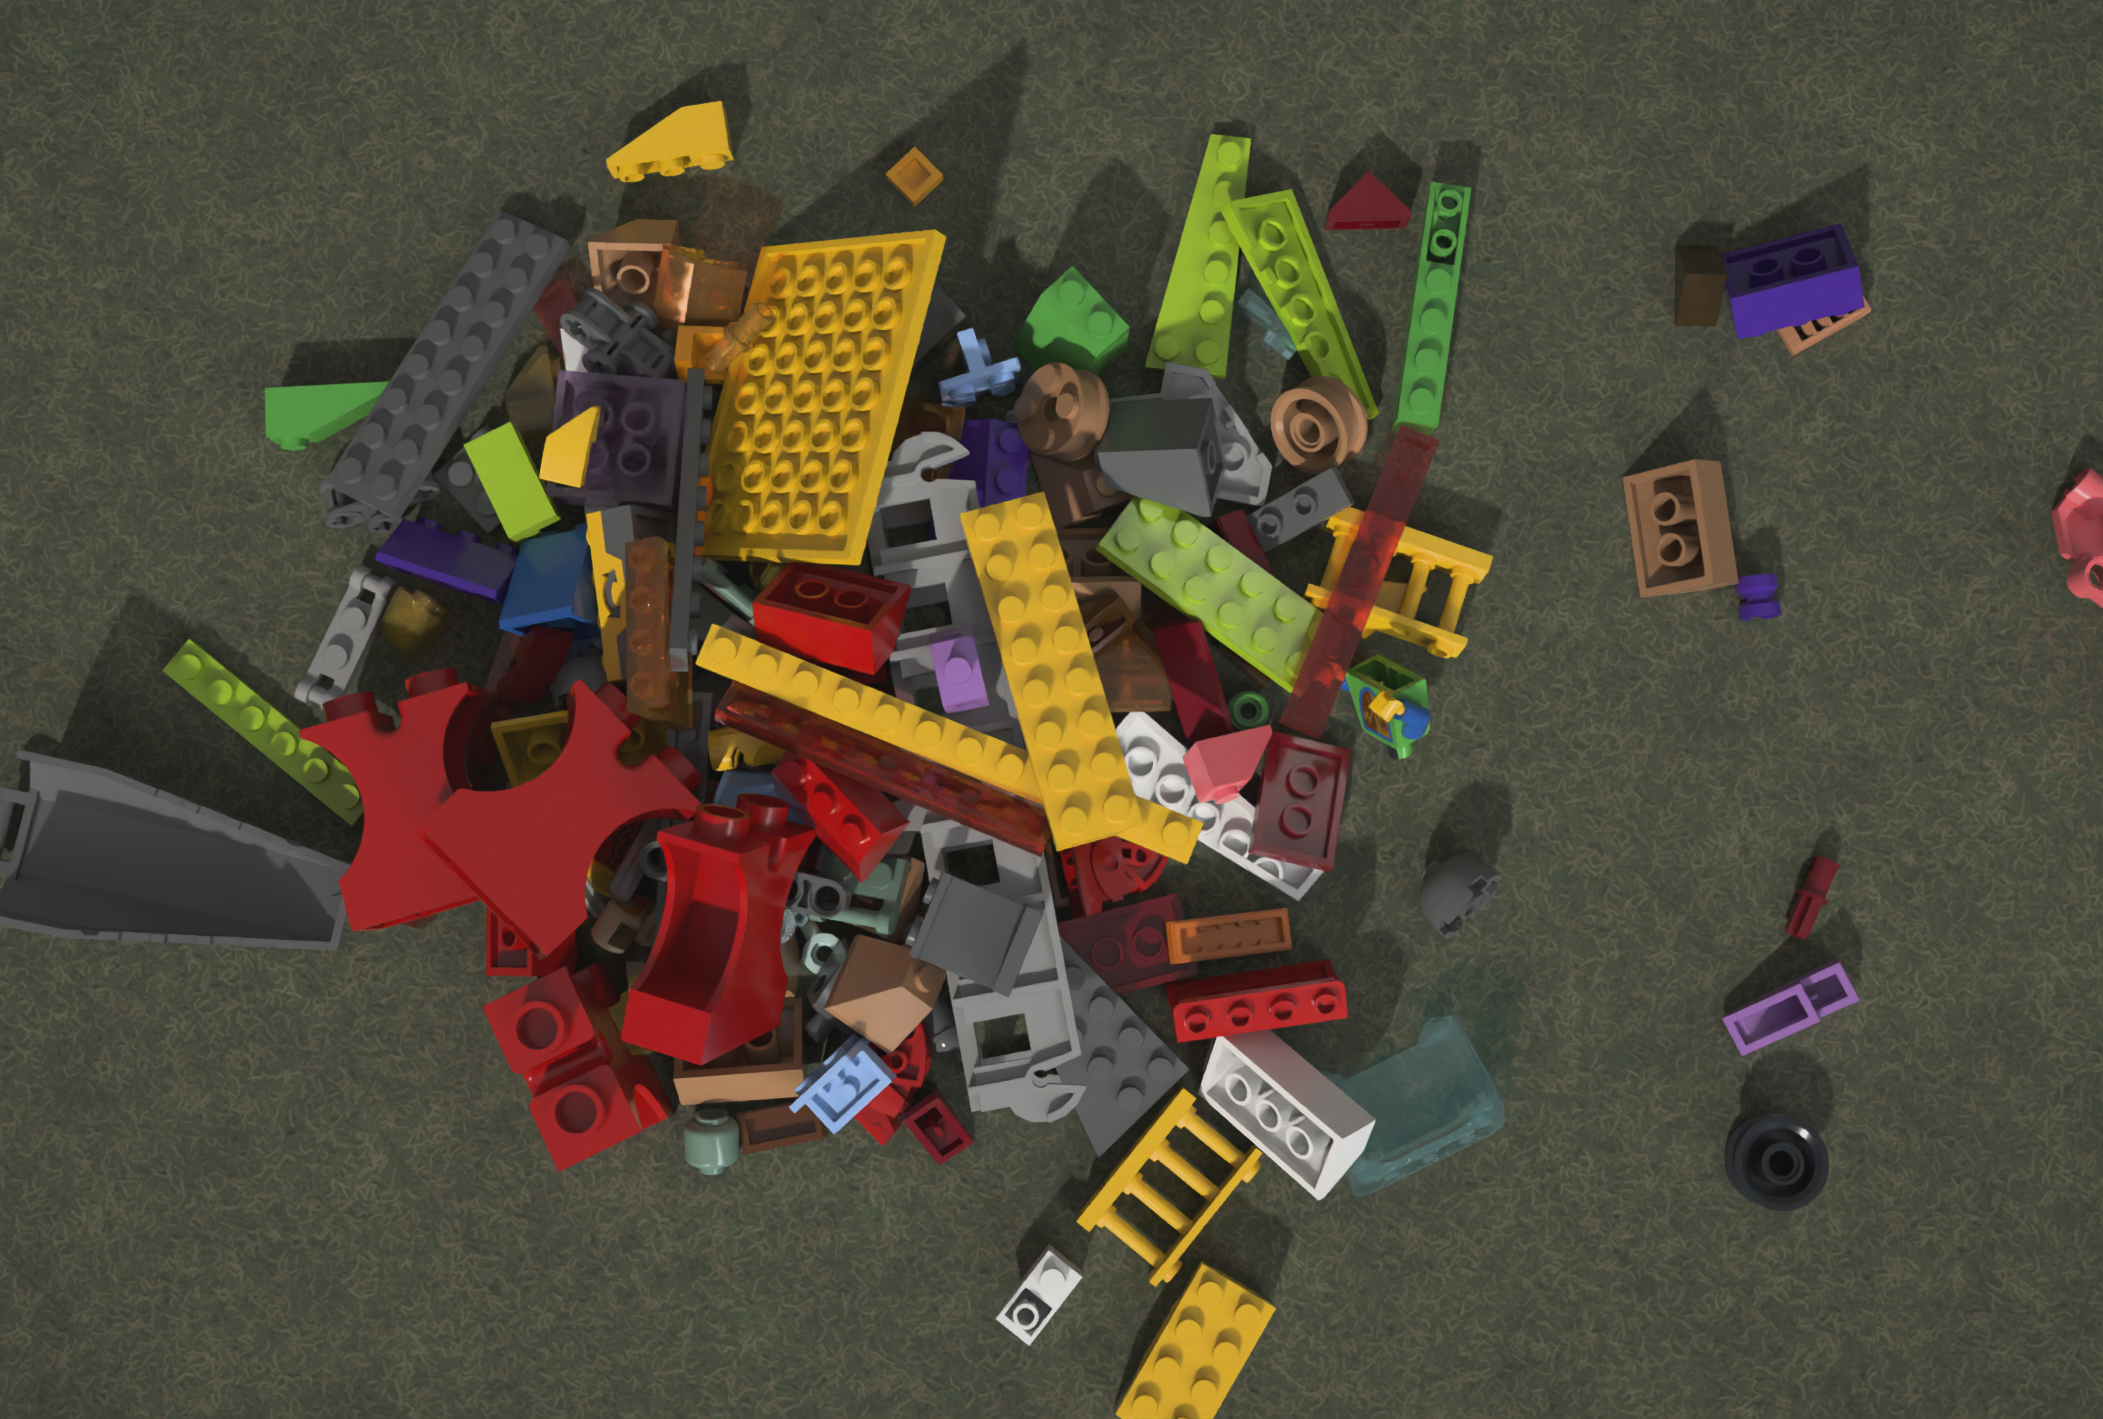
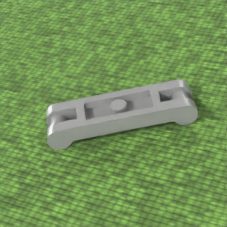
(347, 637)

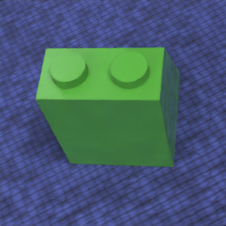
(1072, 327)

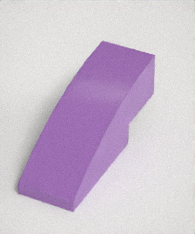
(1791, 1007)

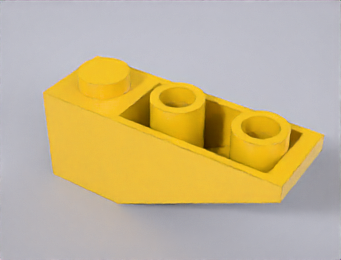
(682, 140)

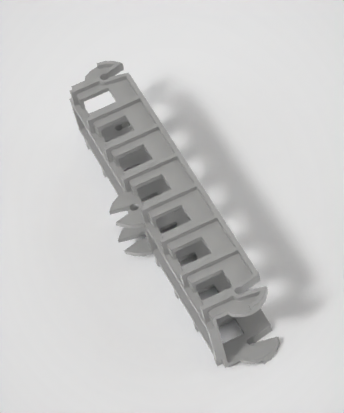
(942, 573)

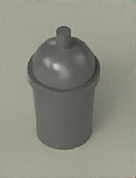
(942, 1029)

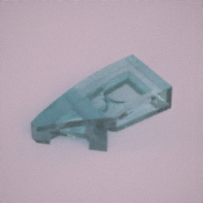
(1276, 335)

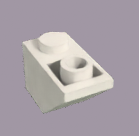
(1039, 1294)

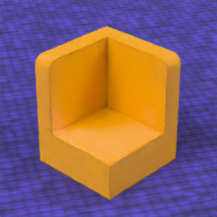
(690, 348)

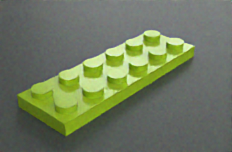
(1214, 585)

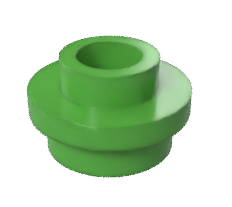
(1256, 700)

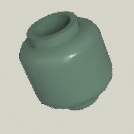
(711, 1141)

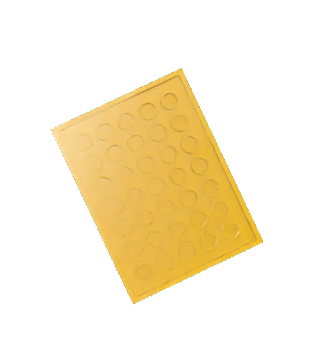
(816, 398)

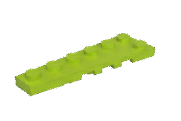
(1292, 276)
(1201, 287)

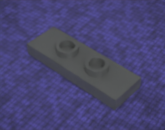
(1300, 509)

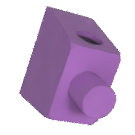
(958, 670)

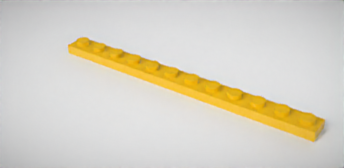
(915, 730)

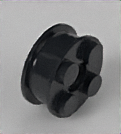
(1804, 1161)

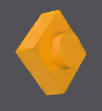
(914, 176)

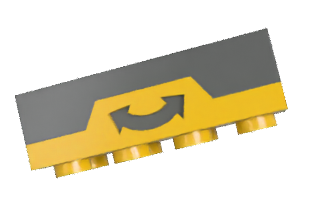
(607, 536)
(1196, 1348)

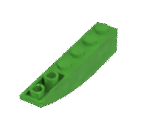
(1431, 309)

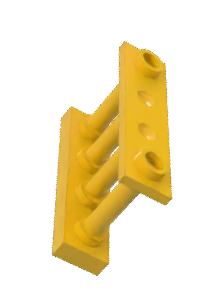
(1426, 554)
(1128, 1179)

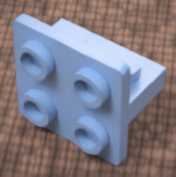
(980, 375)
(844, 1083)

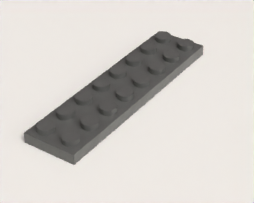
(448, 365)

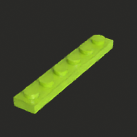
(266, 729)

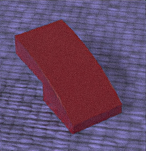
(538, 661)

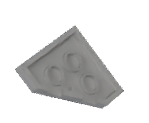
(1247, 467)

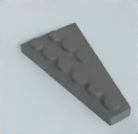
(1119, 1058)

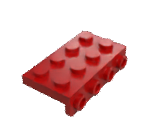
(1256, 1000)

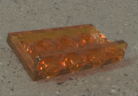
(651, 685)

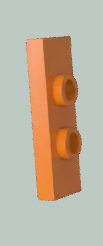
(1228, 935)

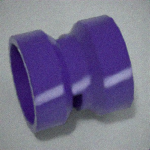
(1757, 597)

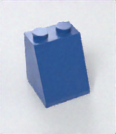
(553, 586)

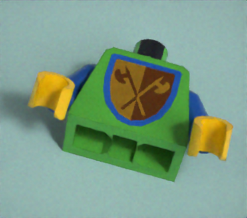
(1389, 703)

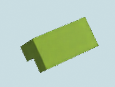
(512, 482)

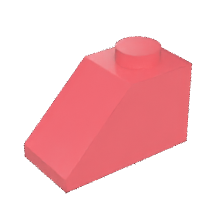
(1225, 763)

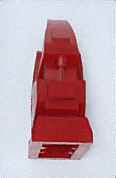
(1107, 872)
(911, 1066)

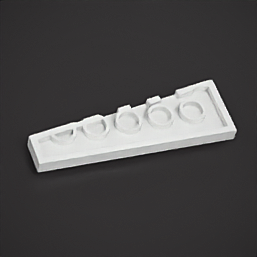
(1161, 777)

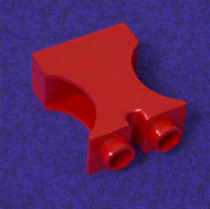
(401, 783)
(534, 843)
(718, 949)
(575, 1064)

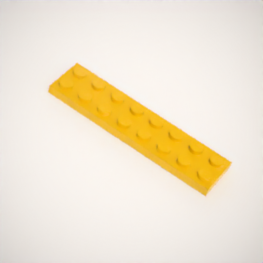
(1051, 671)

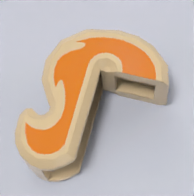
(626, 922)

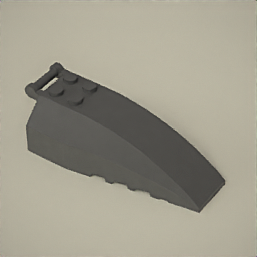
(150, 865)

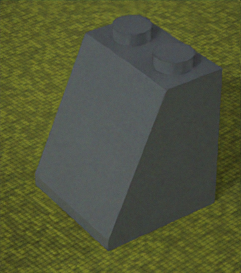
(1164, 452)

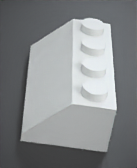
(1286, 1108)

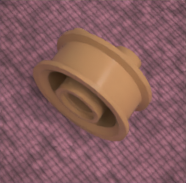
(1062, 411)
(1319, 424)

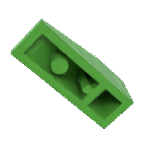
(316, 411)

